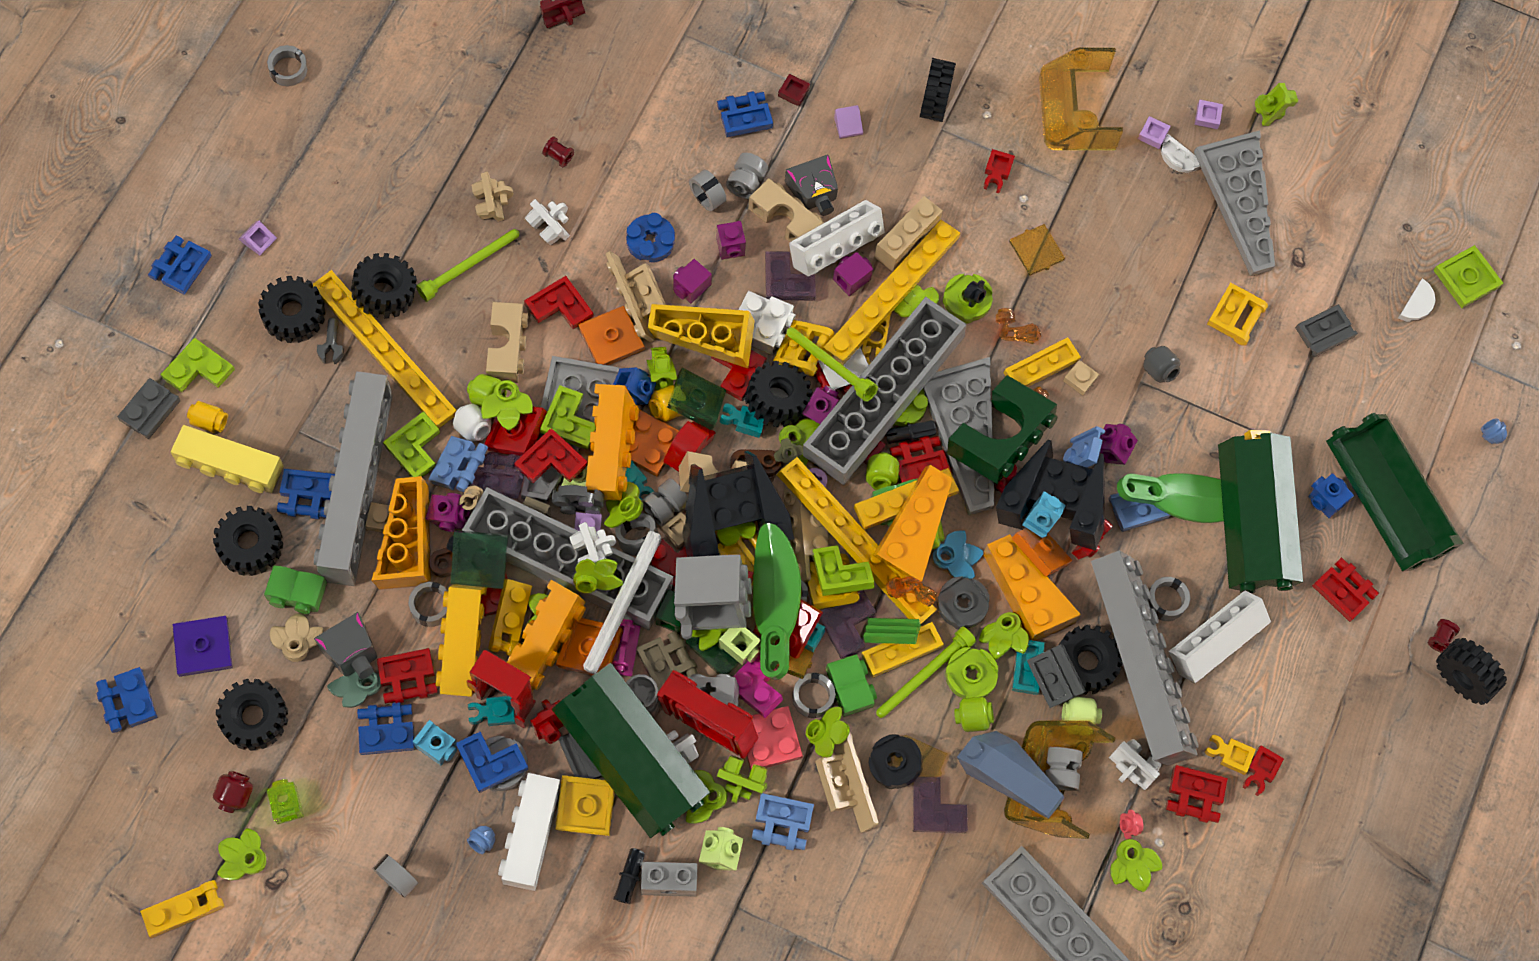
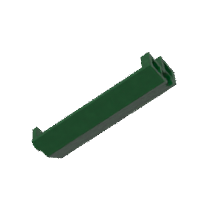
(1394, 492)
(1260, 513)
(631, 751)

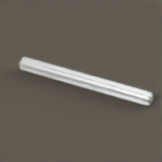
(622, 602)

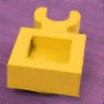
(1234, 754)

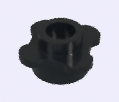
(975, 293)

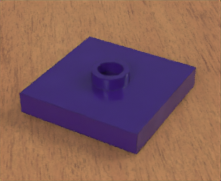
(202, 646)

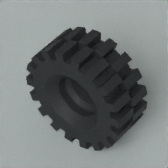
(937, 90)
(386, 271)
(295, 325)
(772, 407)
(253, 558)
(1105, 651)
(1471, 671)
(247, 695)

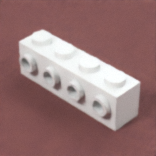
(837, 238)
(1220, 636)
(530, 832)

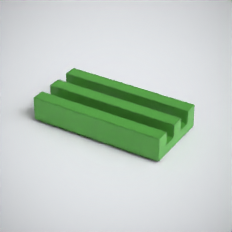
(892, 631)

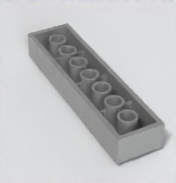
(900, 374)
(354, 478)
(545, 550)
(1145, 659)

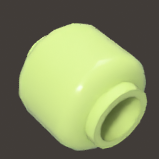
(1081, 710)

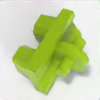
(1275, 103)
(661, 368)
(754, 781)

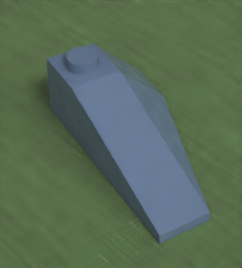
(1010, 770)

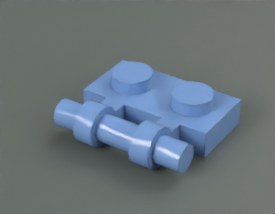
(453, 462)
(786, 814)

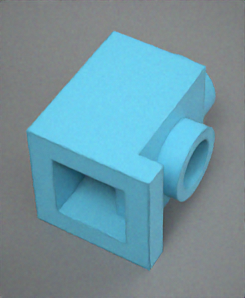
(1044, 514)
(440, 753)

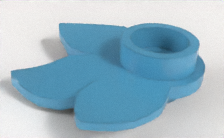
(961, 555)

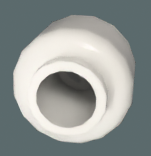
(470, 424)

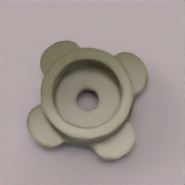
(786, 445)

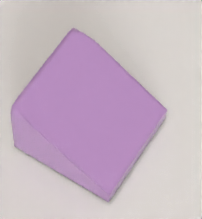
(848, 121)
(257, 238)

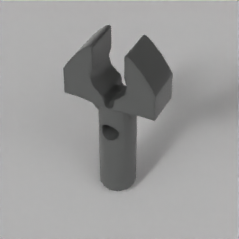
(331, 343)

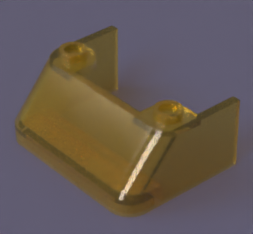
(1062, 121)
(1037, 740)

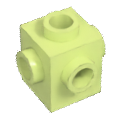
(721, 849)

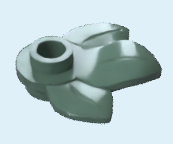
(352, 688)

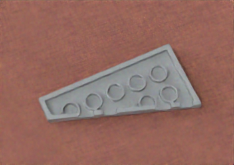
(1240, 191)
(579, 377)
(957, 398)

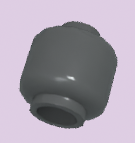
(1161, 364)

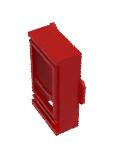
(495, 672)
(709, 716)

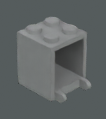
(711, 593)

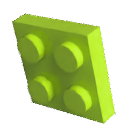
(1468, 276)

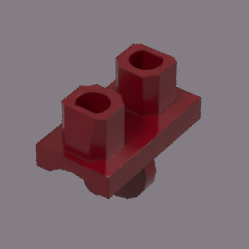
(560, 11)

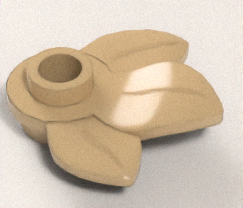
(295, 633)

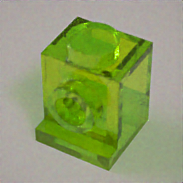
(287, 810)

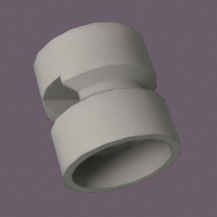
(747, 175)
(665, 502)
(645, 690)
(1064, 767)

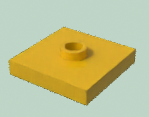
(585, 806)

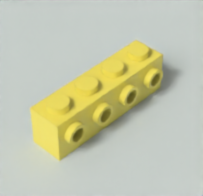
(226, 459)

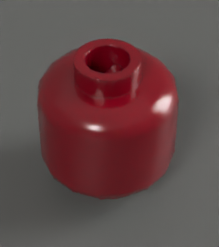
(232, 791)

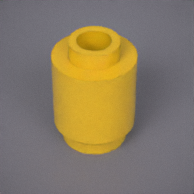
(207, 417)

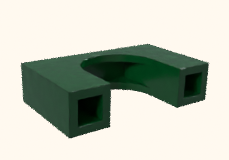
(998, 456)

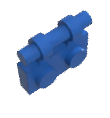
(745, 119)
(184, 269)
(304, 485)
(134, 696)
(385, 737)

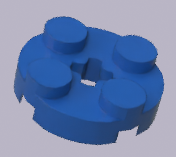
(653, 225)

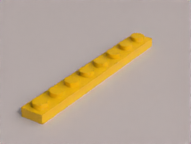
(891, 292)
(385, 350)
(848, 533)

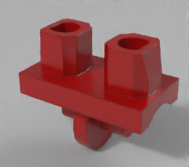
(547, 723)

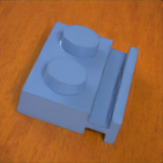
(1085, 448)
(1134, 514)

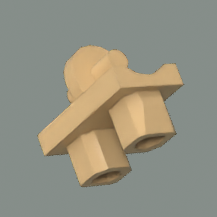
(495, 194)

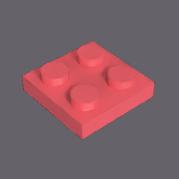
(776, 739)

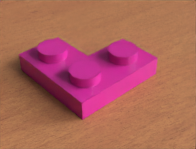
(755, 690)

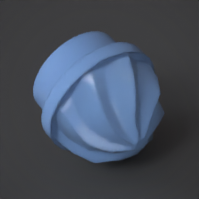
(1494, 431)
(481, 839)

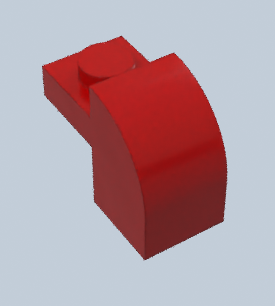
(690, 438)

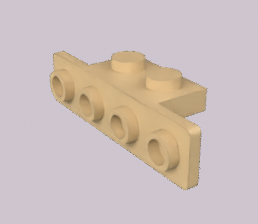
(639, 292)
(807, 533)
(846, 785)

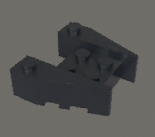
(1072, 484)
(730, 500)

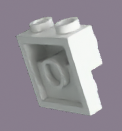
(770, 320)

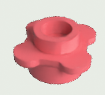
(1131, 824)

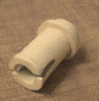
(467, 498)

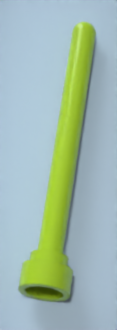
(429, 288)
(864, 388)
(962, 639)

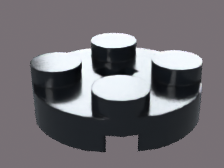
(892, 776)

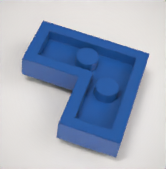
(490, 769)

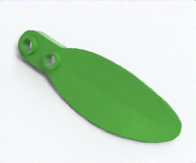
(1177, 494)
(775, 598)

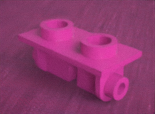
(627, 647)

